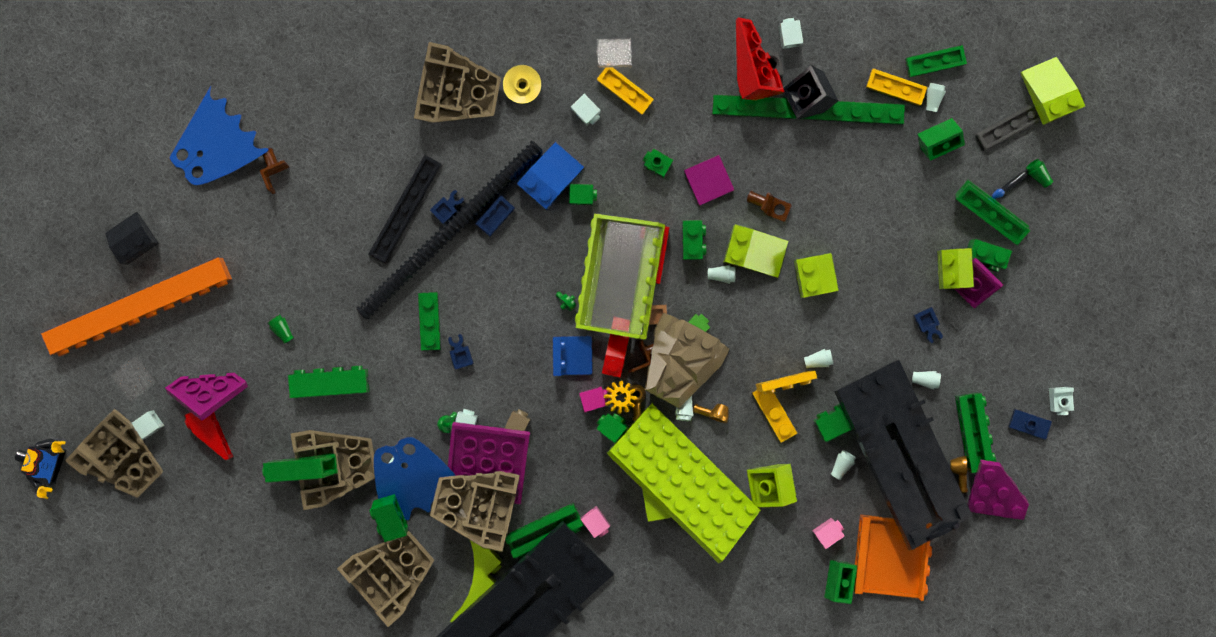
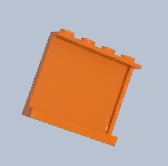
(886, 563)

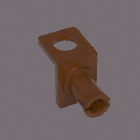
(272, 168)
(768, 204)
(646, 352)

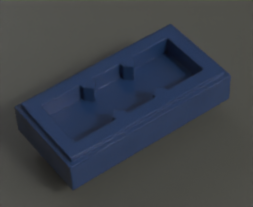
(495, 216)
(1029, 424)

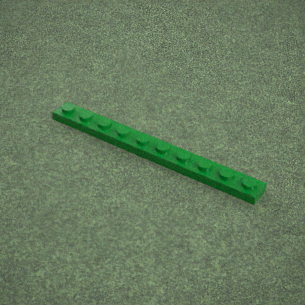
(781, 108)

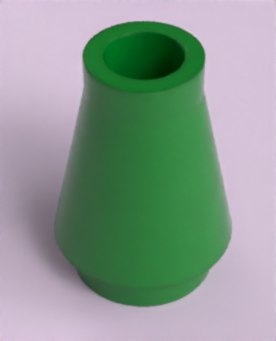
(1039, 172)
(280, 328)

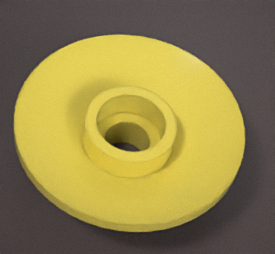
(522, 74)

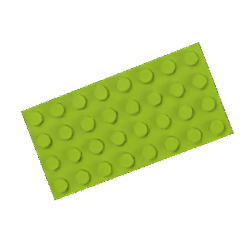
(684, 482)

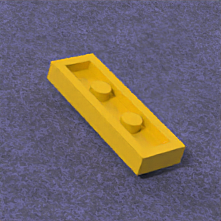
(896, 87)
(625, 90)
(786, 382)
(775, 415)

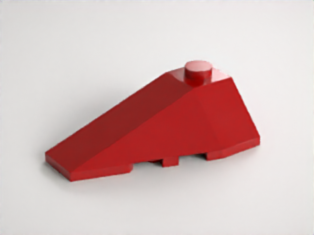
(754, 72)

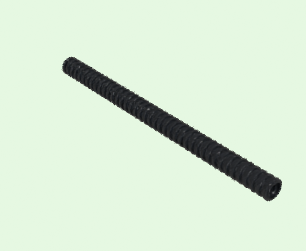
(449, 230)

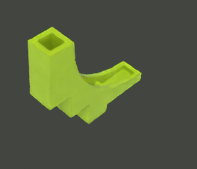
(485, 562)

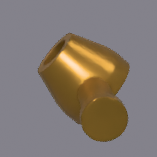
(637, 408)
(719, 412)
(959, 467)

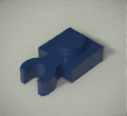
(445, 209)
(927, 322)
(461, 355)

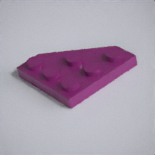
(206, 393)
(996, 493)

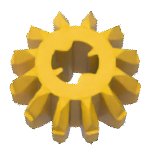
(622, 390)

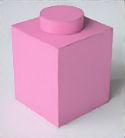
(596, 522)
(829, 532)

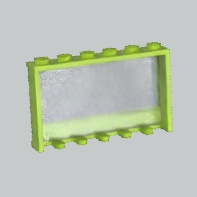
(620, 276)

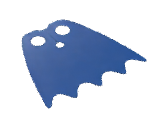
(219, 138)
(416, 483)

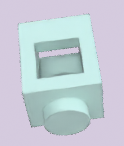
(1057, 395)

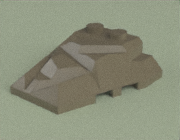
(454, 87)
(681, 360)
(117, 456)
(350, 474)
(477, 506)
(388, 574)

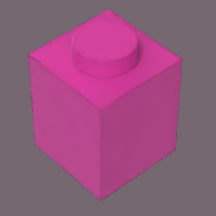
(593, 398)

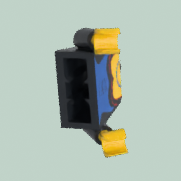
(42, 464)

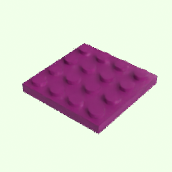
(488, 450)

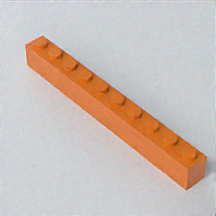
(136, 306)

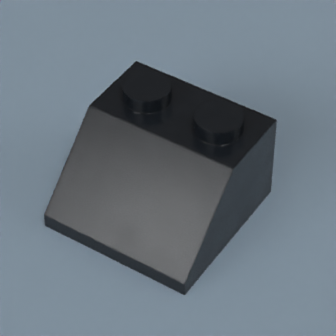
(810, 93)
(130, 239)

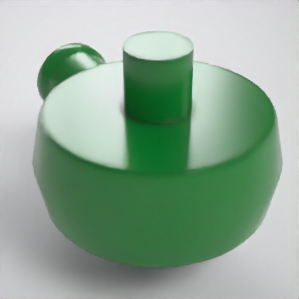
(566, 301)
(445, 422)

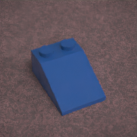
(550, 176)

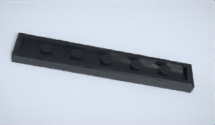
(404, 209)

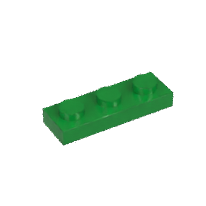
(936, 61)
(429, 321)

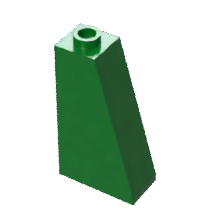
(300, 468)

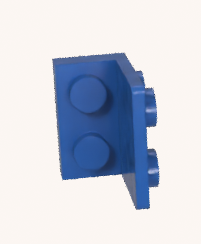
(572, 355)

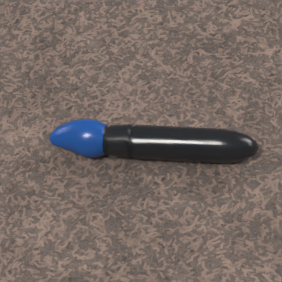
(1011, 184)

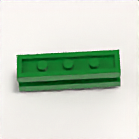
(992, 212)
(328, 383)
(974, 429)
(528, 536)

